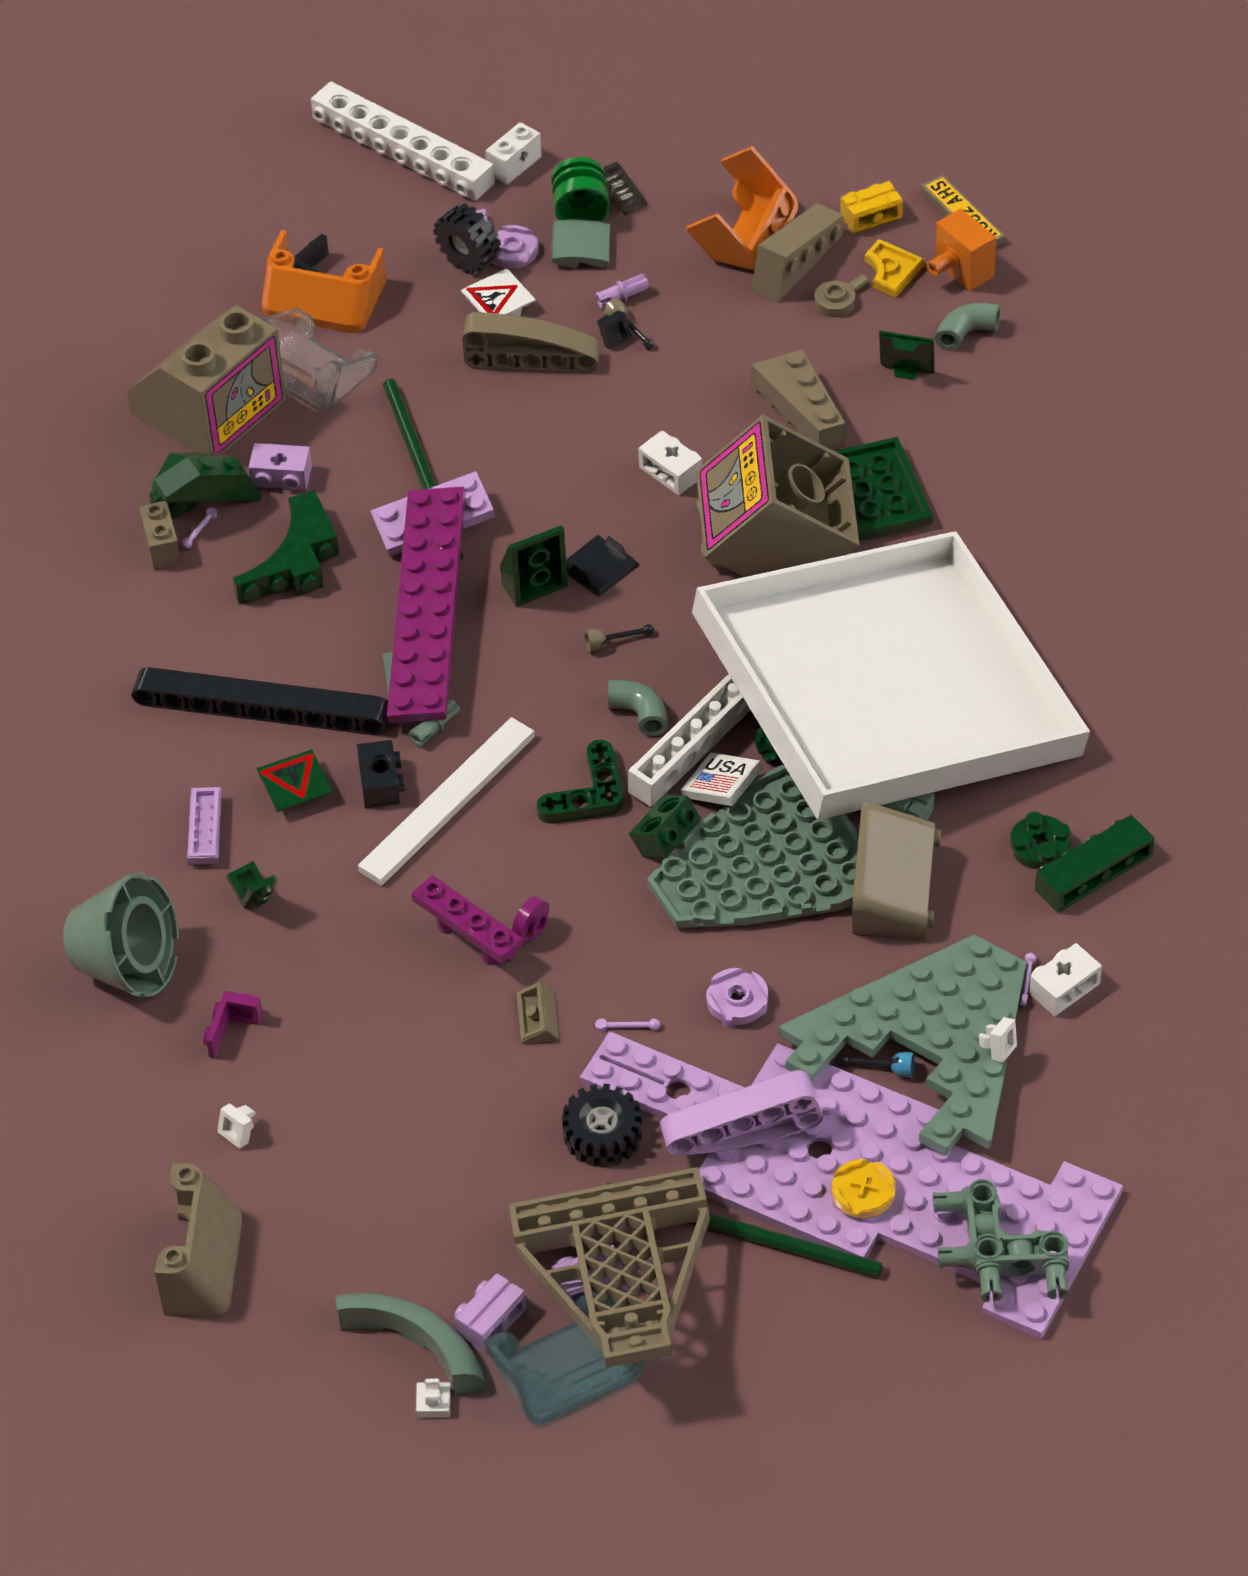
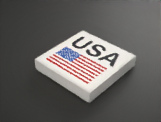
(721, 779)

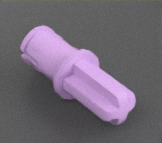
(622, 290)

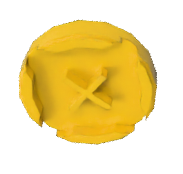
(863, 1188)

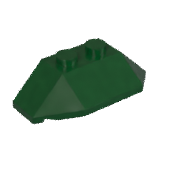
(204, 478)

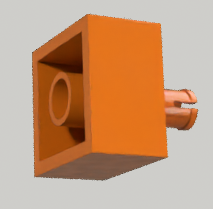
(963, 250)

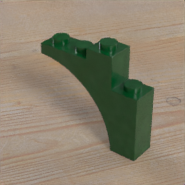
(297, 558)

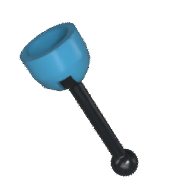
(901, 1064)

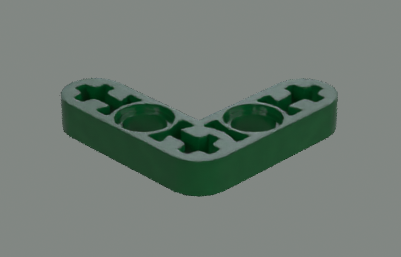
(594, 795)

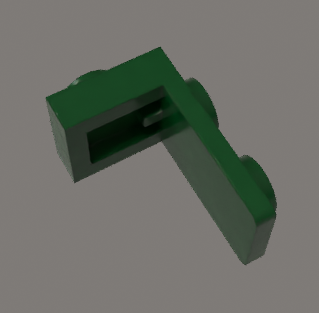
(250, 885)

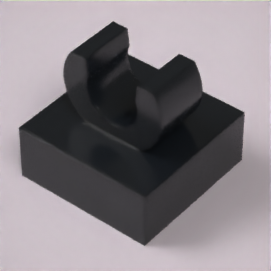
(614, 329)

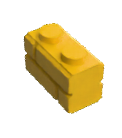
(871, 207)

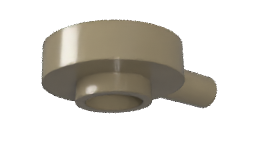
(837, 297)

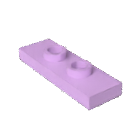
(204, 826)

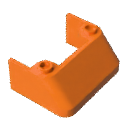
(765, 207)
(329, 299)

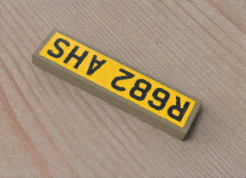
(950, 199)

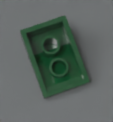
(535, 566)

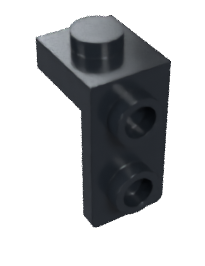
(312, 254)

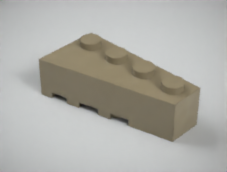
(794, 250)
(798, 393)

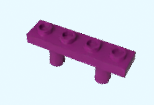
(468, 920)

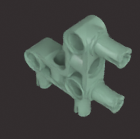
(1010, 1253)

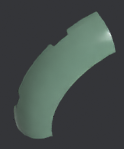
(419, 1326)

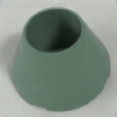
(125, 936)

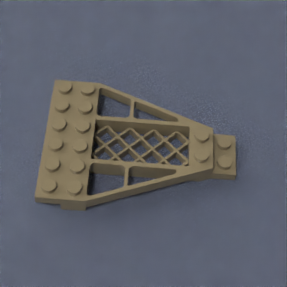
(623, 1213)

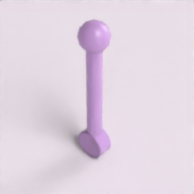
(211, 513)
(1030, 958)
(602, 1025)

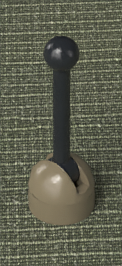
(616, 304)
(596, 639)

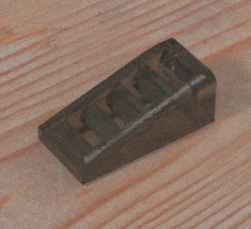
(616, 175)

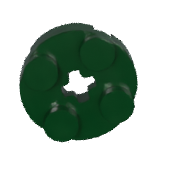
(1035, 827)

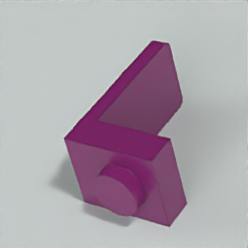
(233, 1007)

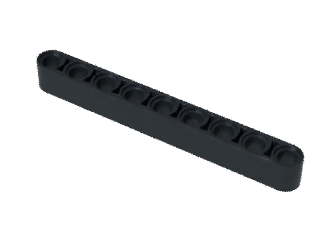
(261, 701)

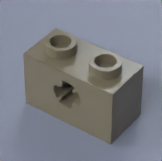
(160, 535)

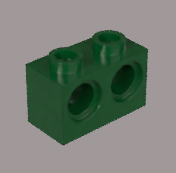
(665, 826)

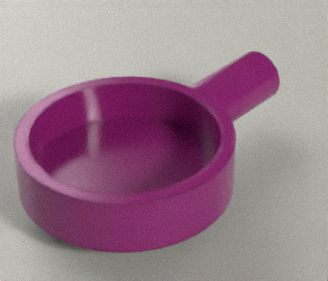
(531, 919)

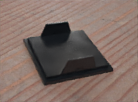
(600, 564)

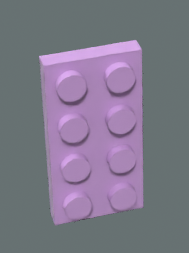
(391, 517)

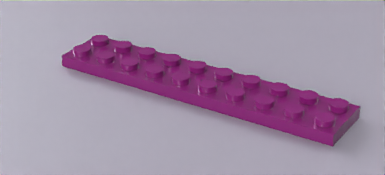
(426, 605)

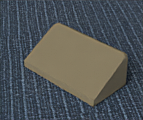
(537, 1014)

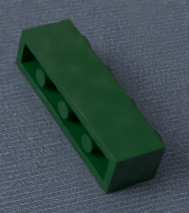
(1094, 863)

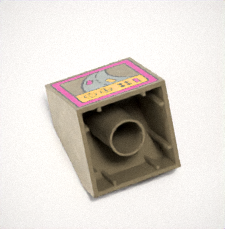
(214, 384)
(775, 501)

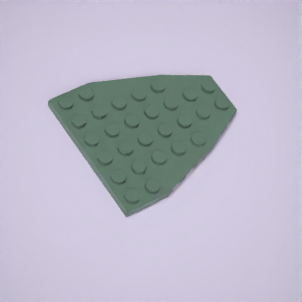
(759, 861)

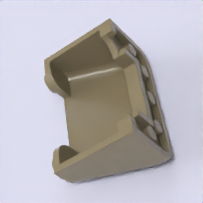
(893, 874)
(201, 1274)

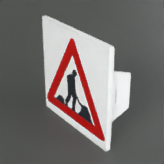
(499, 294)

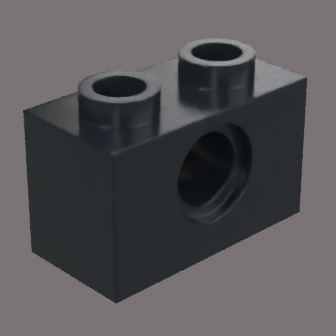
(378, 773)

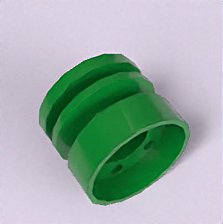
(580, 190)

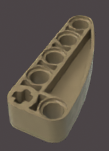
(526, 344)

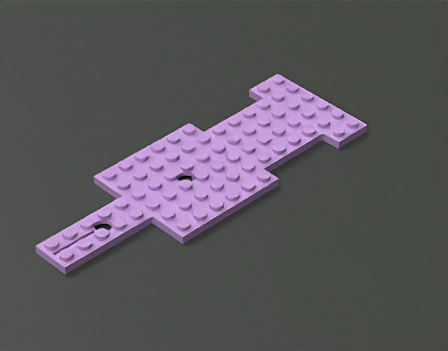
(870, 1122)

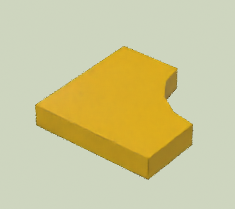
(892, 267)

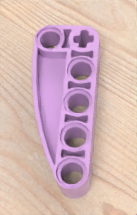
(745, 1116)

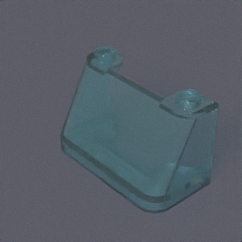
(557, 1369)

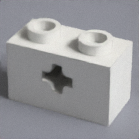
(514, 152)
(669, 462)
(1065, 979)

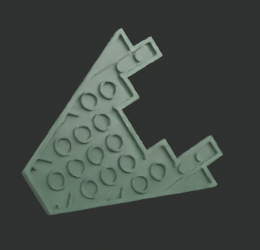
(936, 1011)

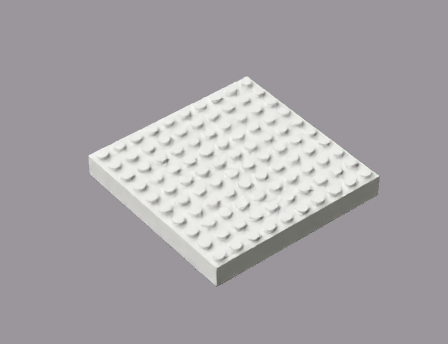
(888, 674)

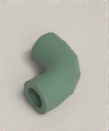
(966, 319)
(643, 701)

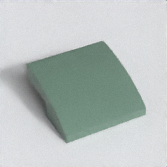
(580, 242)

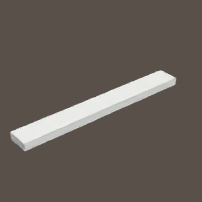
(445, 801)

